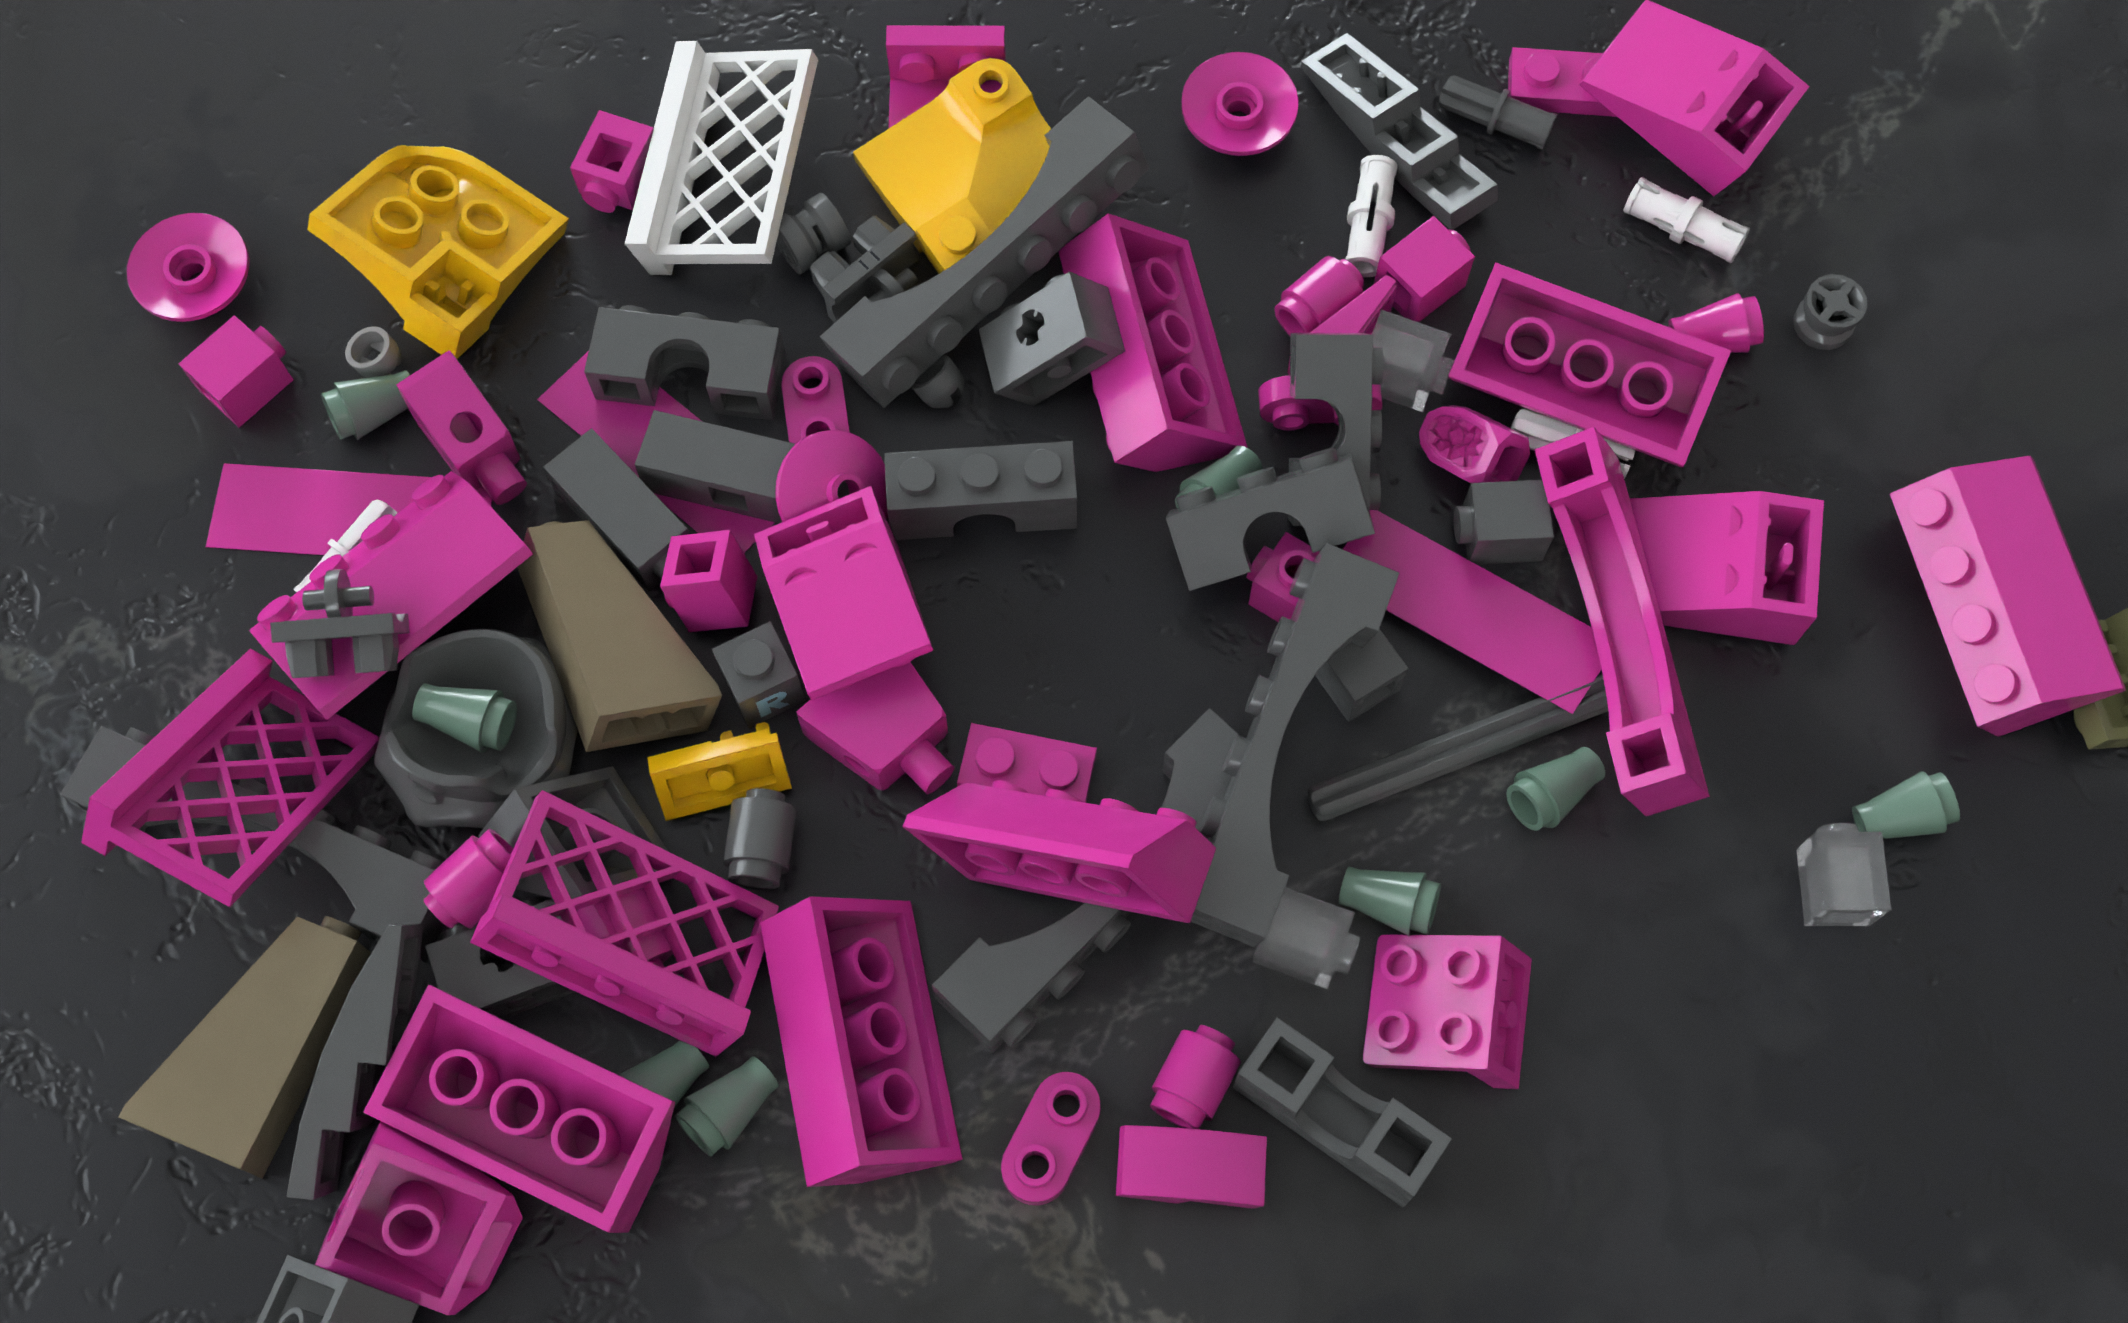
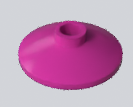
(1245, 85)
(176, 251)
(819, 465)

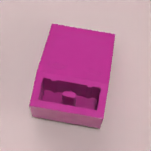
(1694, 92)
(1734, 561)
(842, 593)

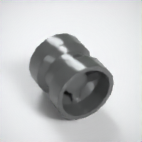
(811, 233)

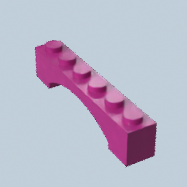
(1646, 707)

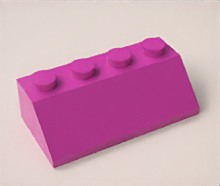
(1589, 364)
(1169, 390)
(420, 564)
(2006, 593)
(1069, 847)
(859, 1040)
(524, 1111)

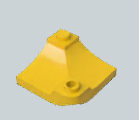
(959, 161)
(438, 238)

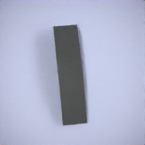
(1389, 122)
(349, 1065)

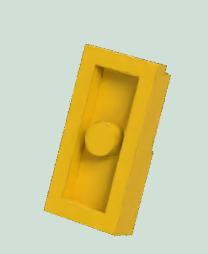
(718, 772)

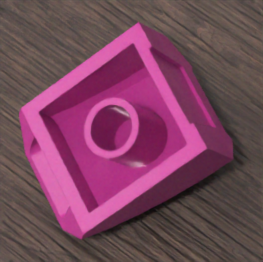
(420, 1224)

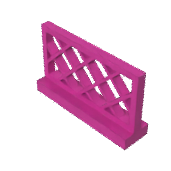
(182, 755)
(600, 968)

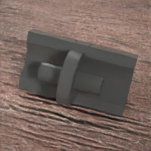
(877, 274)
(310, 641)

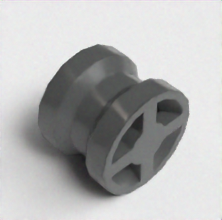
(1828, 297)

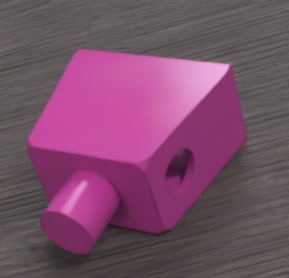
(463, 427)
(882, 729)

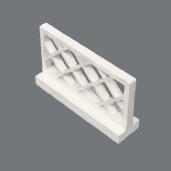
(681, 156)

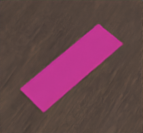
(623, 430)
(298, 506)
(1483, 614)

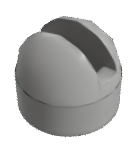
(380, 342)

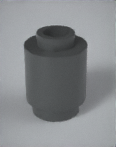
(759, 839)

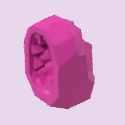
(1473, 445)

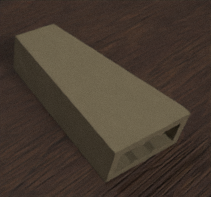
(610, 644)
(256, 1052)

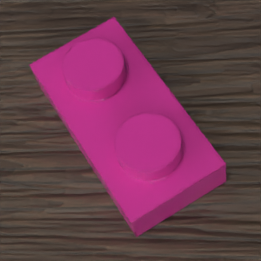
(1552, 80)
(1026, 761)

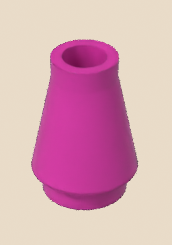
(1729, 323)

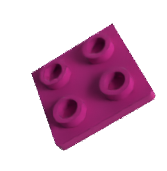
(929, 56)
(1449, 1006)

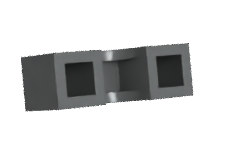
(639, 348)
(1342, 372)
(942, 486)
(1320, 495)
(1366, 1135)

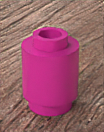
(1318, 295)
(468, 880)
(1195, 1077)

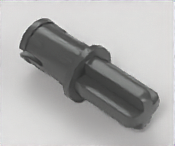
(1497, 111)

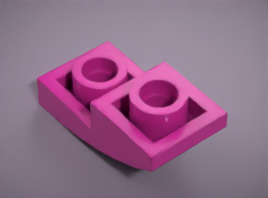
(1191, 1166)

